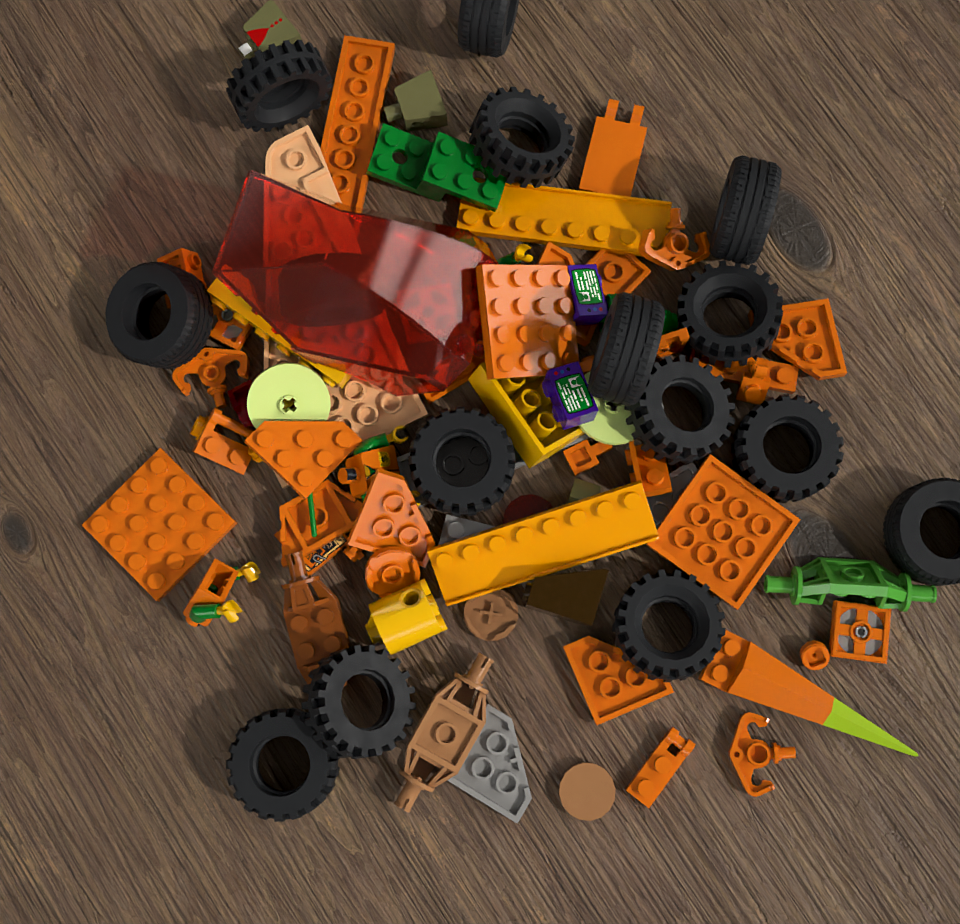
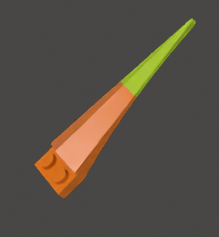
(759, 677)

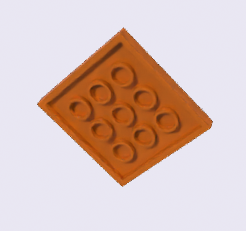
(526, 319)
(159, 524)
(723, 531)

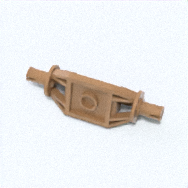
(445, 733)

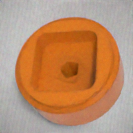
(814, 655)

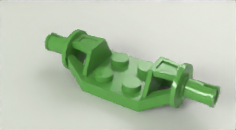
(850, 577)

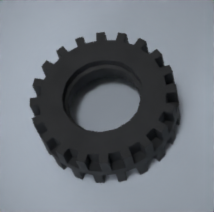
(279, 85)
(529, 116)
(737, 284)
(660, 433)
(695, 602)
(326, 706)

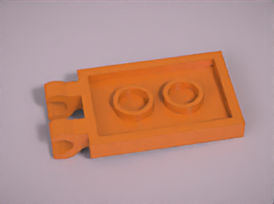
(614, 153)

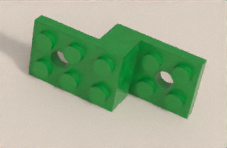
(434, 167)

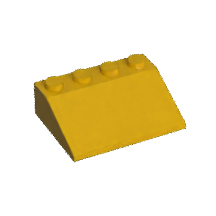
(525, 414)

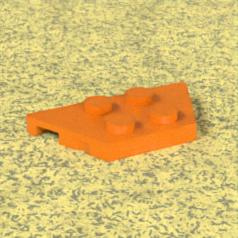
(334, 517)

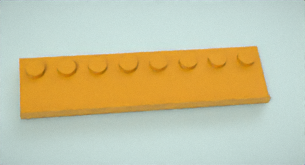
(568, 218)
(543, 543)

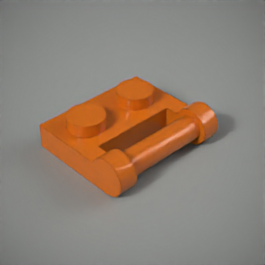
(221, 448)

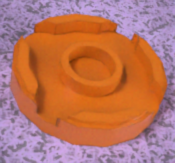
(391, 570)

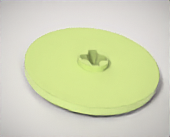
(288, 382)
(609, 425)

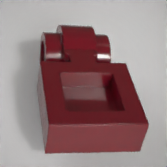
(238, 399)

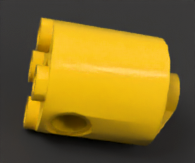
(405, 618)

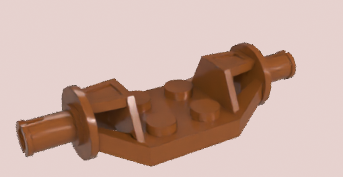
(313, 625)

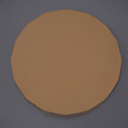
(491, 615)
(587, 791)

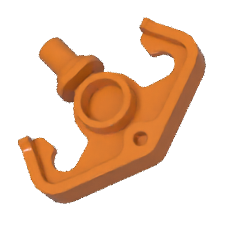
(675, 252)
(211, 369)
(751, 753)

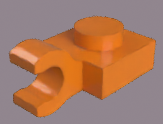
(754, 385)
(584, 457)

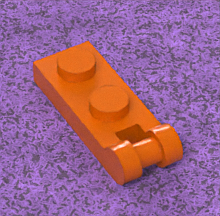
(659, 767)

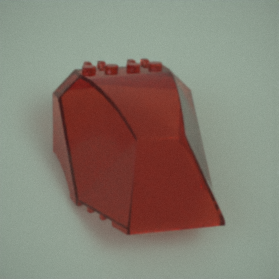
(357, 285)

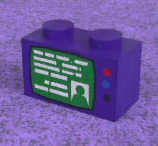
(587, 294)
(569, 395)

